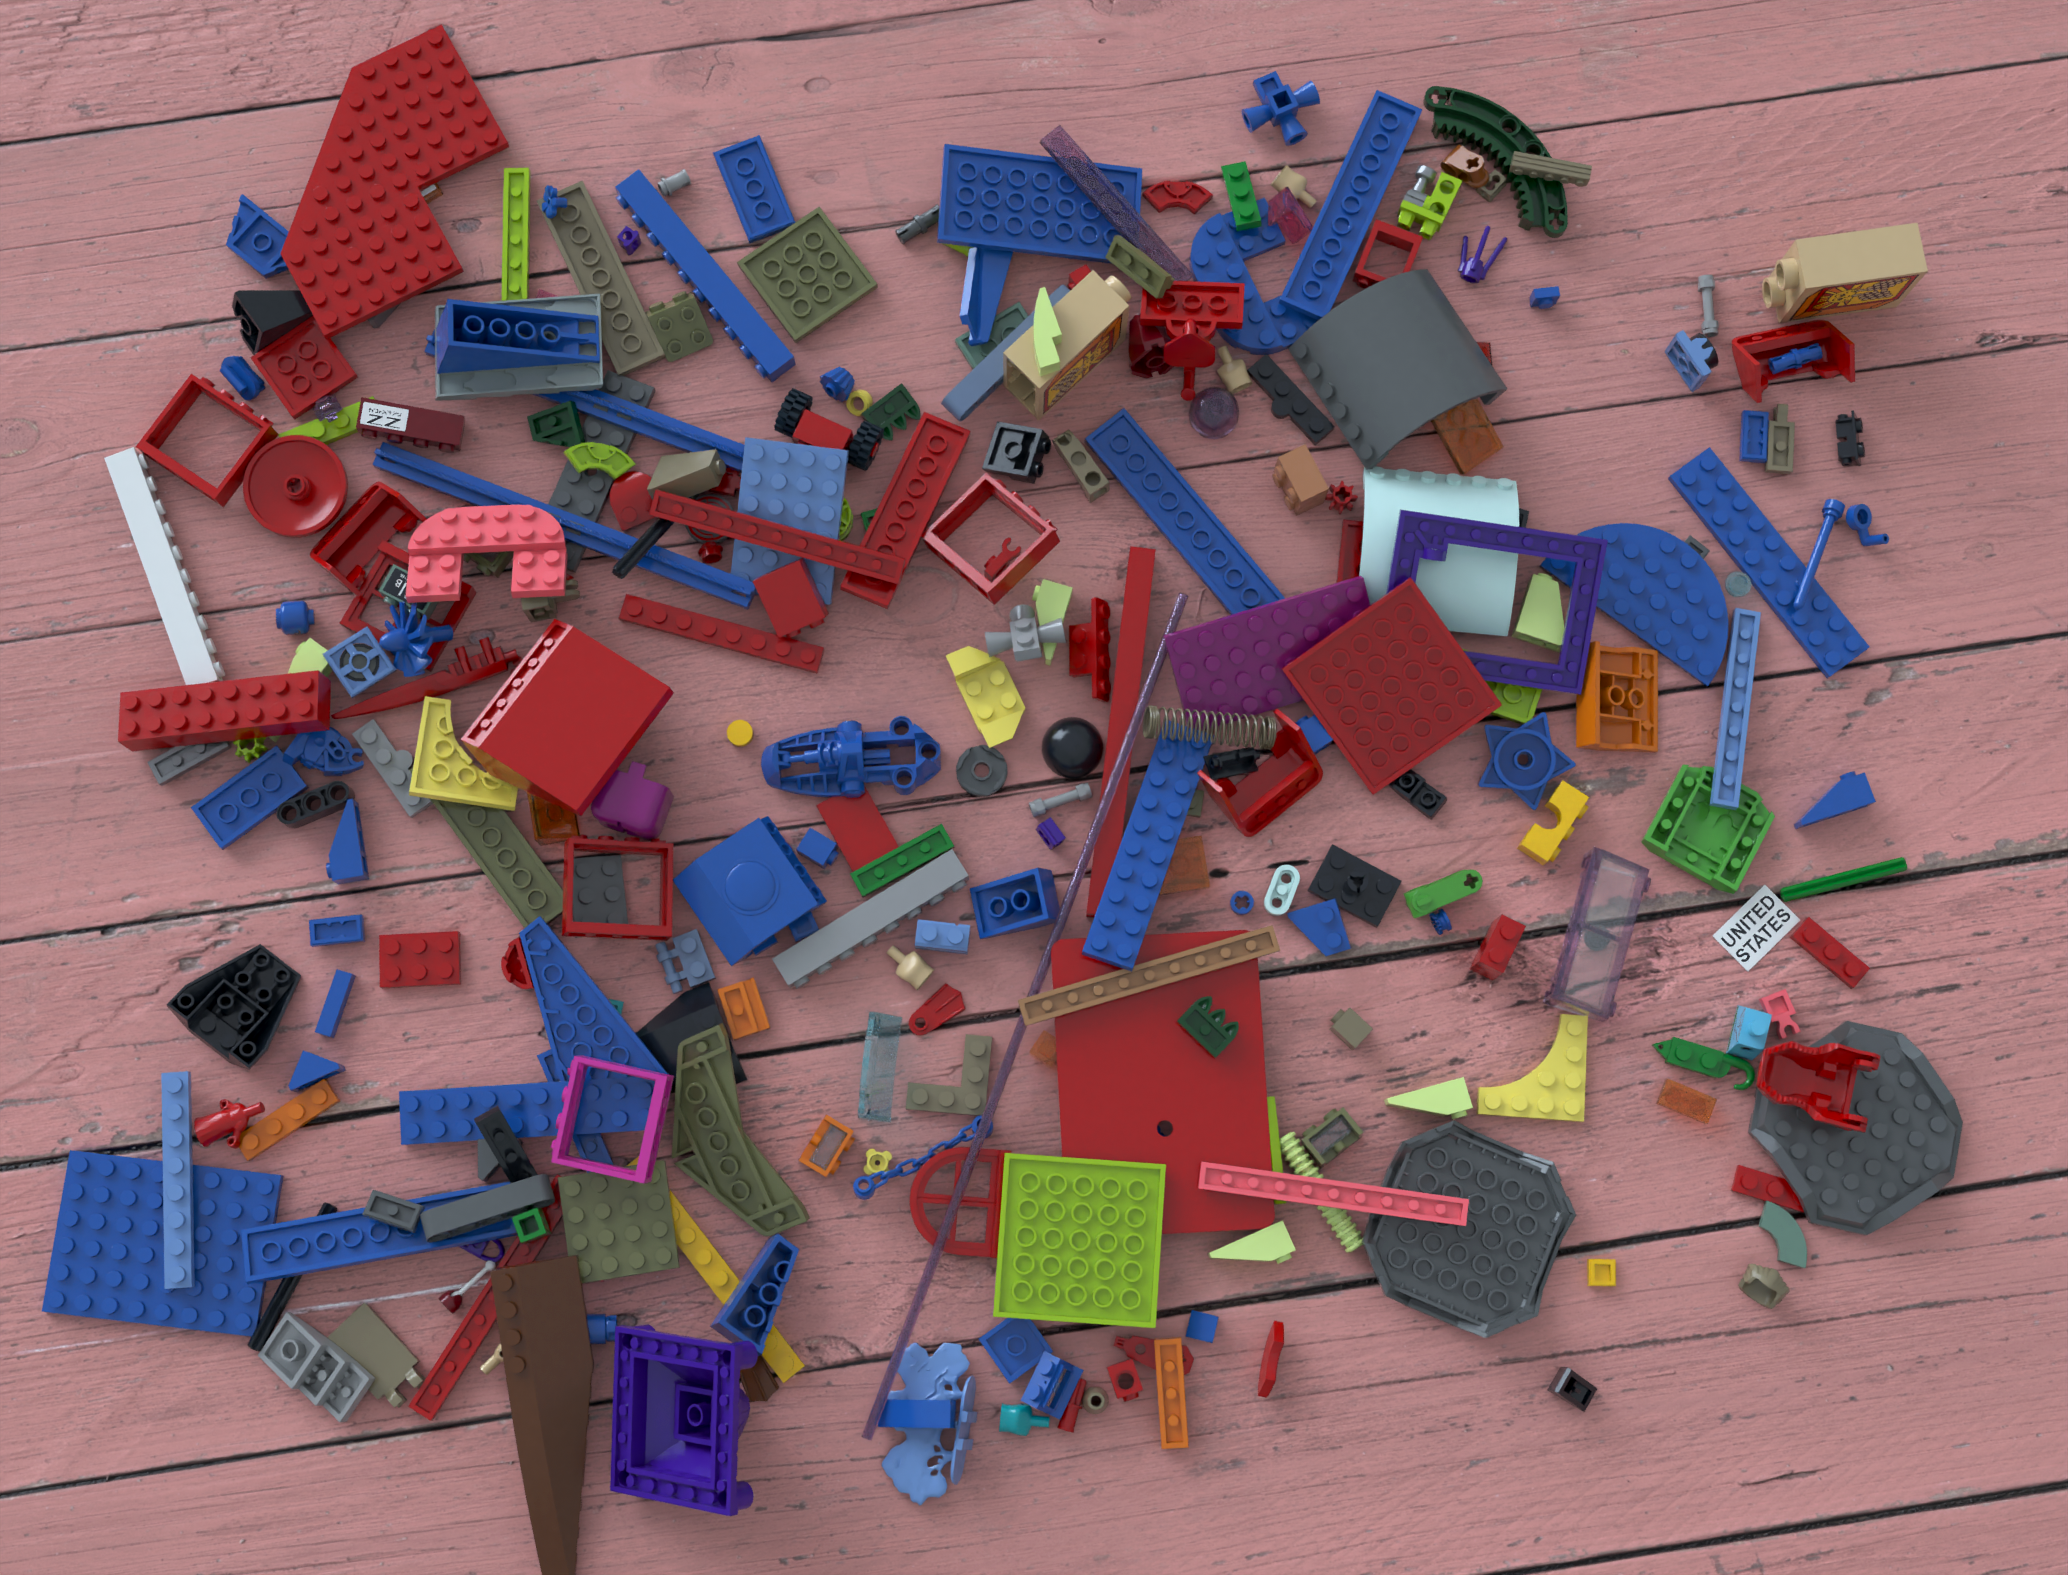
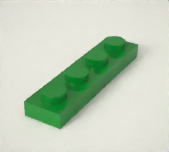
(902, 860)

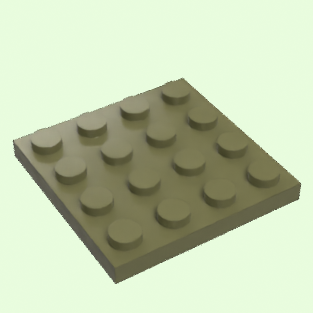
(807, 274)
(619, 1224)

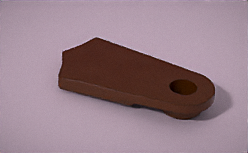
(758, 1381)

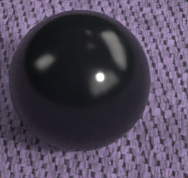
(1072, 747)

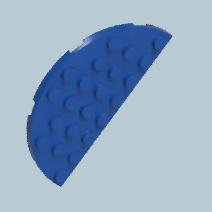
(1659, 594)

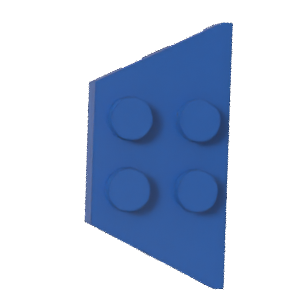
(257, 239)

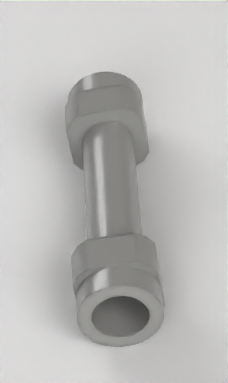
(1706, 285)
(1081, 792)

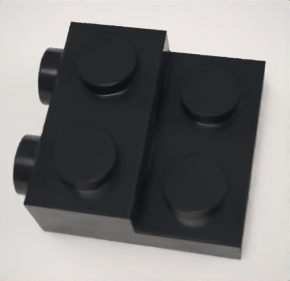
(1017, 452)

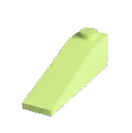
(308, 658)

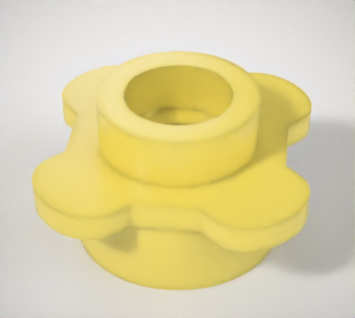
(872, 1157)

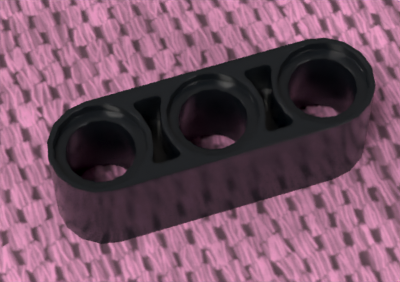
(303, 804)

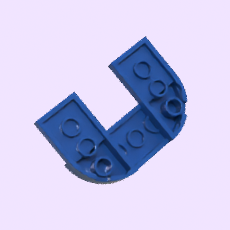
(1219, 257)

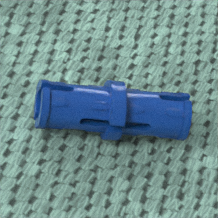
(1795, 358)

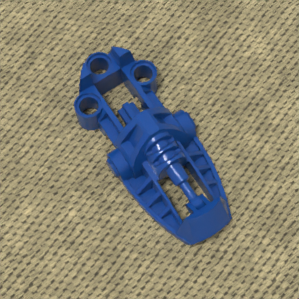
(844, 760)

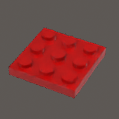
(303, 367)

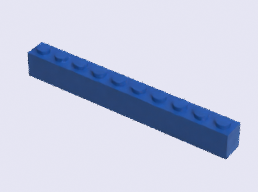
(705, 276)

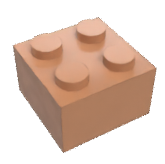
(1300, 480)

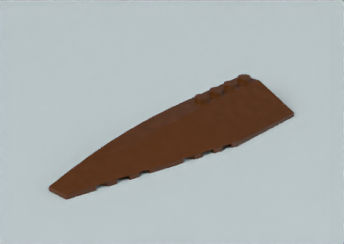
(549, 1395)

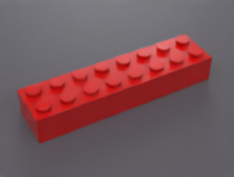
(224, 711)

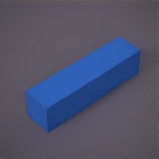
(335, 1003)

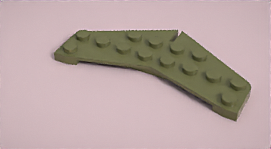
(725, 1157)

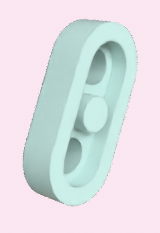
(1281, 890)

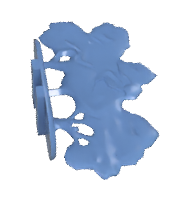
(926, 1380)

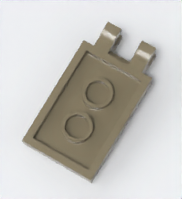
(379, 1352)

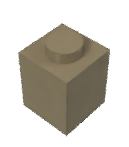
(1350, 1027)

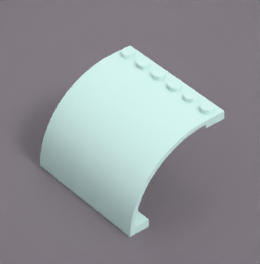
(1474, 584)

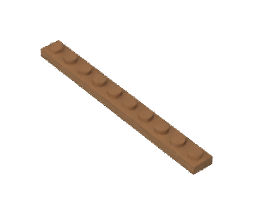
(1148, 975)

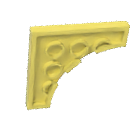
(446, 771)
(1553, 1088)

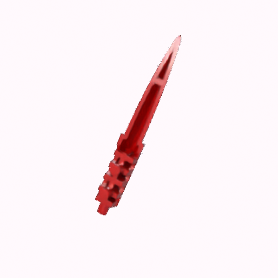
(460, 674)

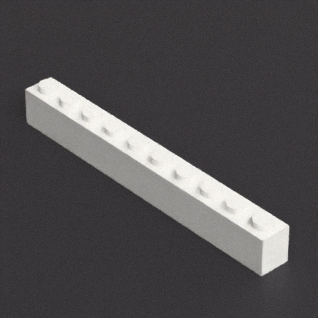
(163, 567)

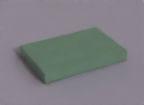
(1003, 325)

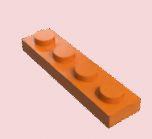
(287, 1119)
(1171, 1393)

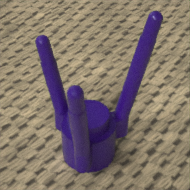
(1472, 269)

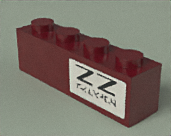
(410, 424)

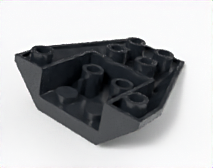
(238, 1005)

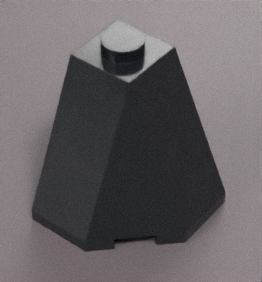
(268, 315)

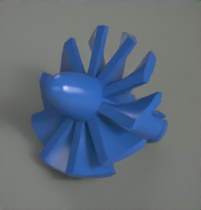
(412, 641)

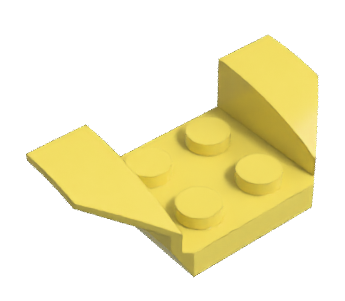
(987, 693)

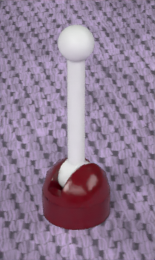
(453, 1299)

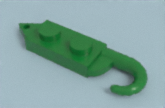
(1703, 1060)

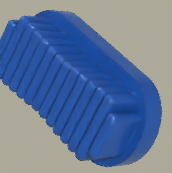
(242, 377)

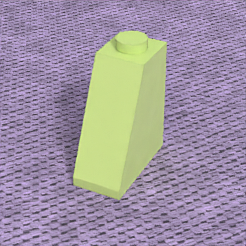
(1541, 614)

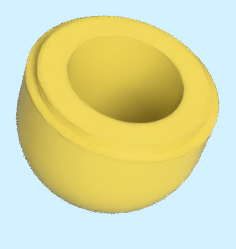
(865, 396)

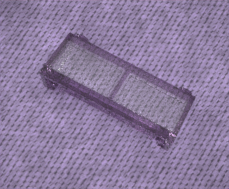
(1598, 935)

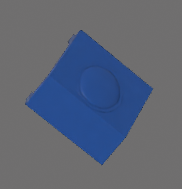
(748, 889)

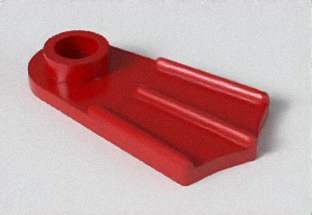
(937, 1010)

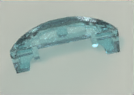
(879, 1067)

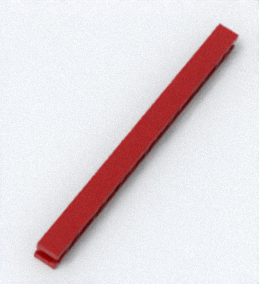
(1123, 705)

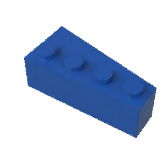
(754, 1301)

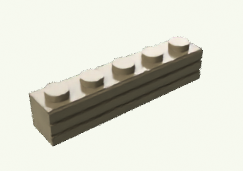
(1550, 169)

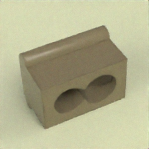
(1491, 194)

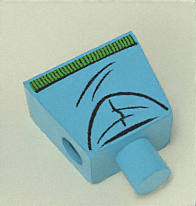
(1748, 1031)

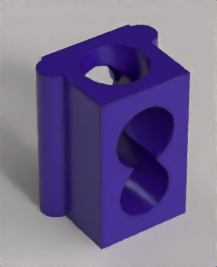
(631, 241)
(1050, 833)

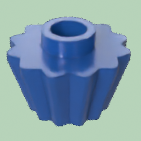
(838, 383)

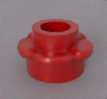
(710, 552)

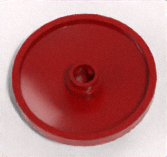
(295, 486)

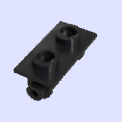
(1852, 449)
(1232, 763)

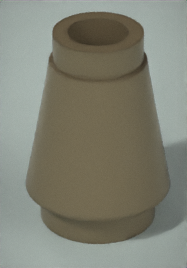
(1086, 1400)

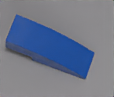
(918, 1414)

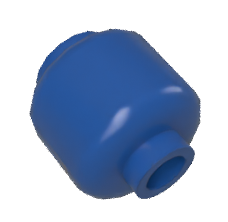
(294, 617)

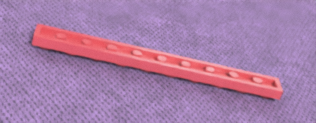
(1333, 1194)

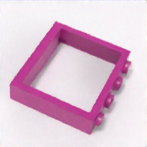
(566, 1120)

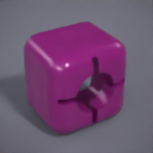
(633, 804)

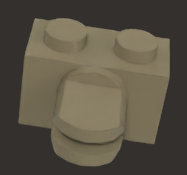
(545, 607)

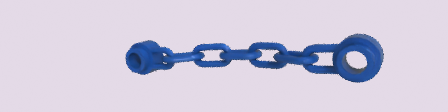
(869, 1192)

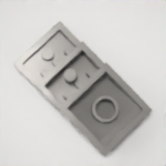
(316, 1367)

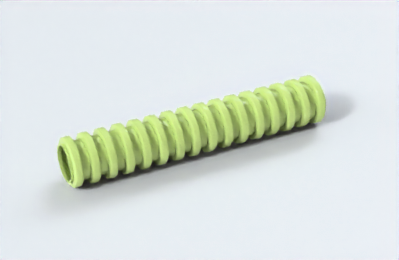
(1336, 1217)

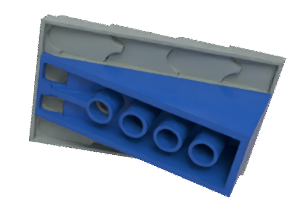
(517, 347)

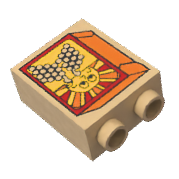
(1846, 273)
(1092, 327)

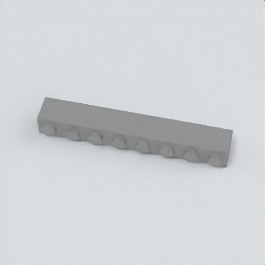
(870, 919)

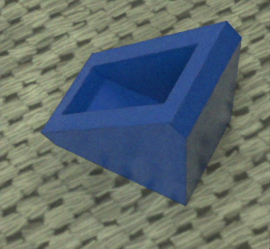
(312, 1070)

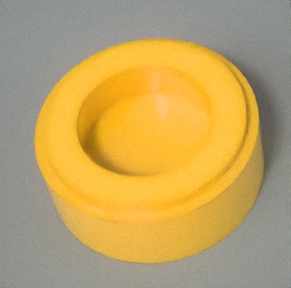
(740, 733)

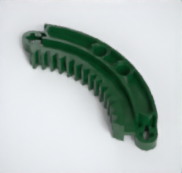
(1482, 124)

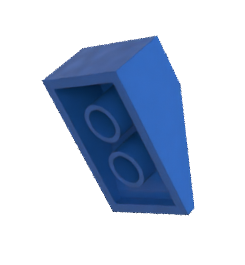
(1015, 903)

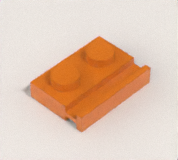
(743, 1008)

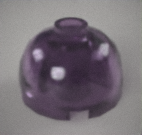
(1214, 412)

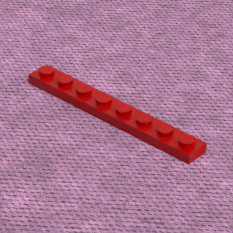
(721, 633)

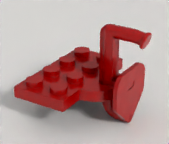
(1191, 318)

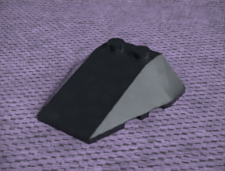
(685, 1017)

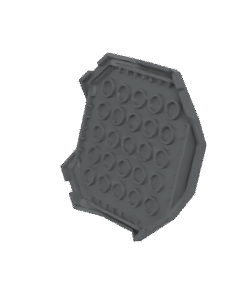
(1877, 1175)
(1499, 1262)

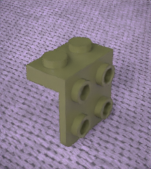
(679, 326)

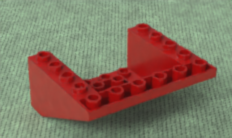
(565, 718)

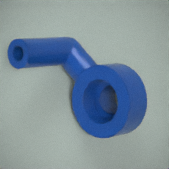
(1859, 518)

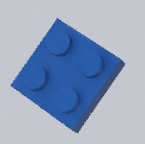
(1015, 1346)

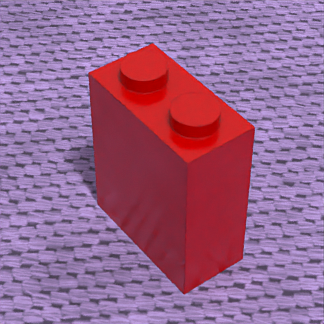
(791, 598)
(1497, 947)

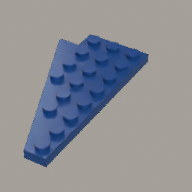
(576, 1010)

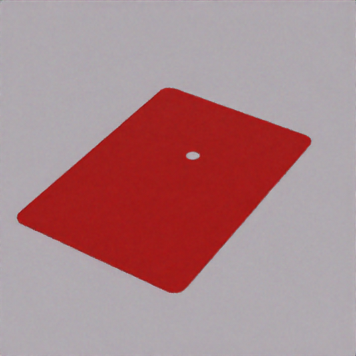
(1135, 1066)

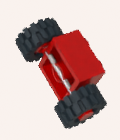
(812, 429)

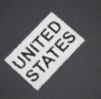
(1756, 927)

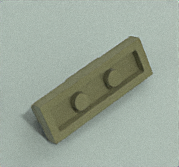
(1139, 267)

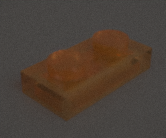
(1686, 1101)

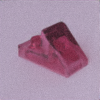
(1288, 213)

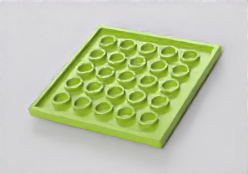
(1079, 1240)

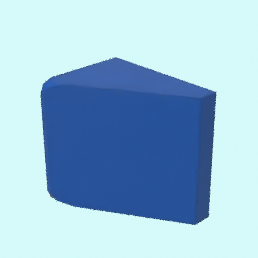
(1202, 1326)

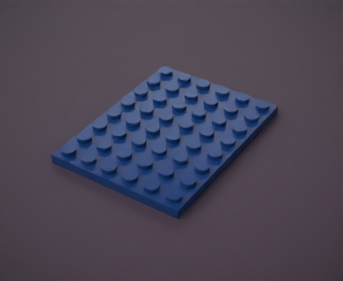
(112, 1245)

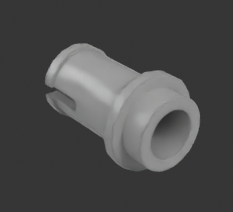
(673, 183)

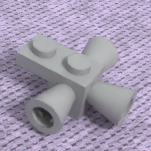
(1025, 635)

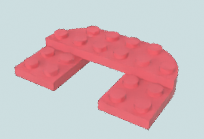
(440, 544)

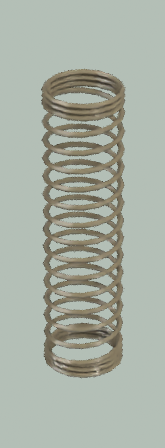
(1152, 718)

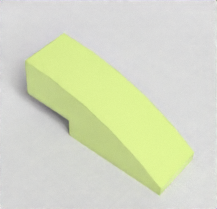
(1046, 335)

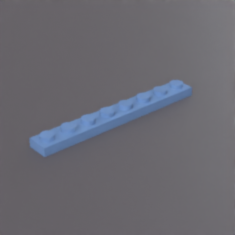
(1735, 709)
(177, 1180)

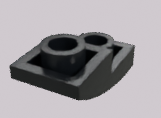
(1419, 793)

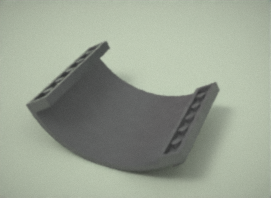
(1393, 362)

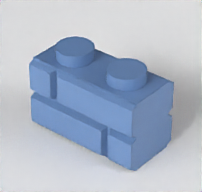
(942, 937)

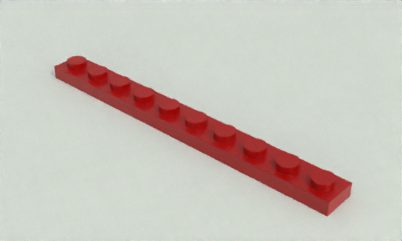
(777, 536)
(477, 1323)

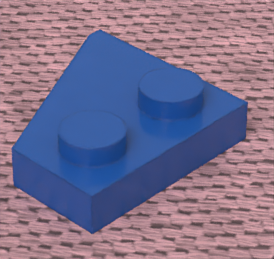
(1323, 926)

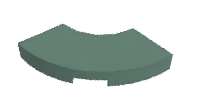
(1786, 1233)

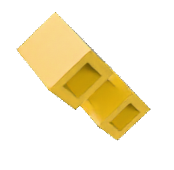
(1543, 843)

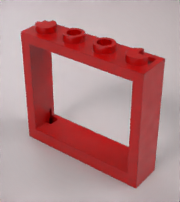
(174, 413)
(963, 509)
(630, 845)

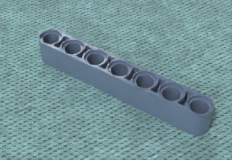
(989, 372)

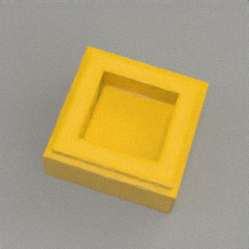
(1601, 1272)

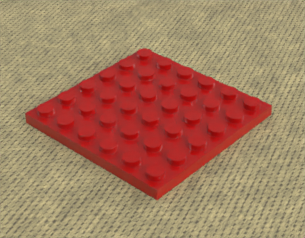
(1391, 686)

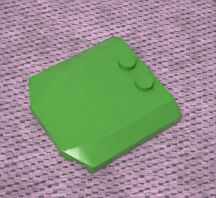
(1704, 838)

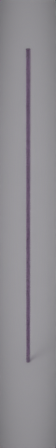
(1020, 1028)

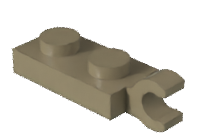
(1780, 442)

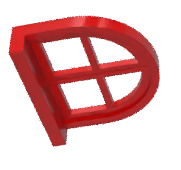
(993, 1202)

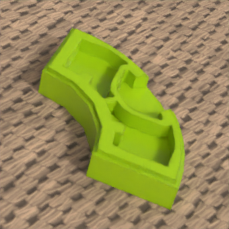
(600, 457)

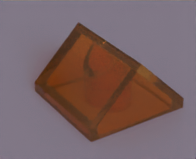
(551, 822)

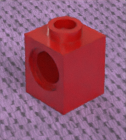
(1125, 1367)

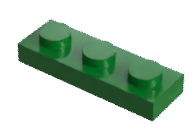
(1241, 196)

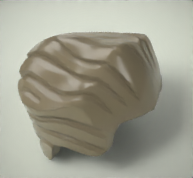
(1763, 1285)

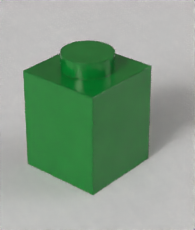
(531, 1225)

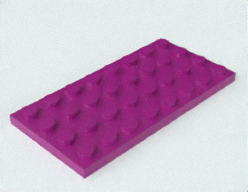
(1240, 657)

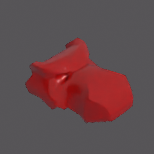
(1816, 1080)

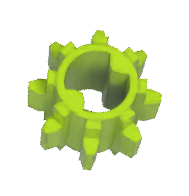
(253, 753)

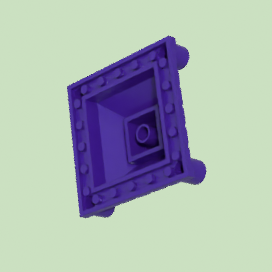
(679, 1419)

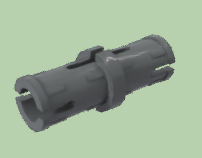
(918, 224)

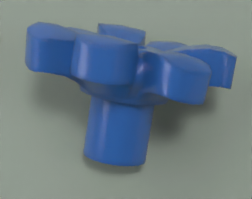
(552, 202)

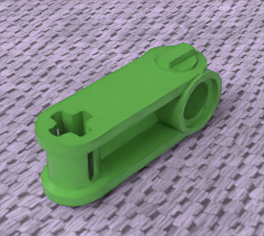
(1442, 892)

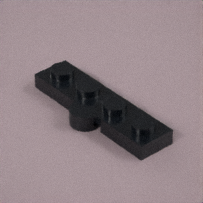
(1290, 400)

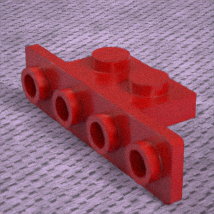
(1091, 650)

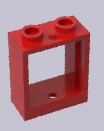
(1390, 235)

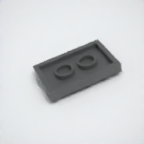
(599, 890)

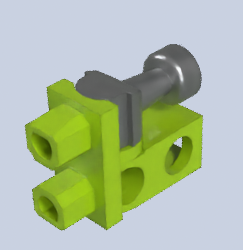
(1426, 209)

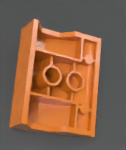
(1618, 700)

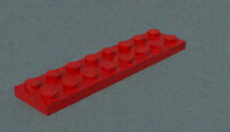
(909, 502)

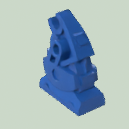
(324, 752)

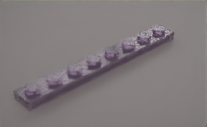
(1111, 202)

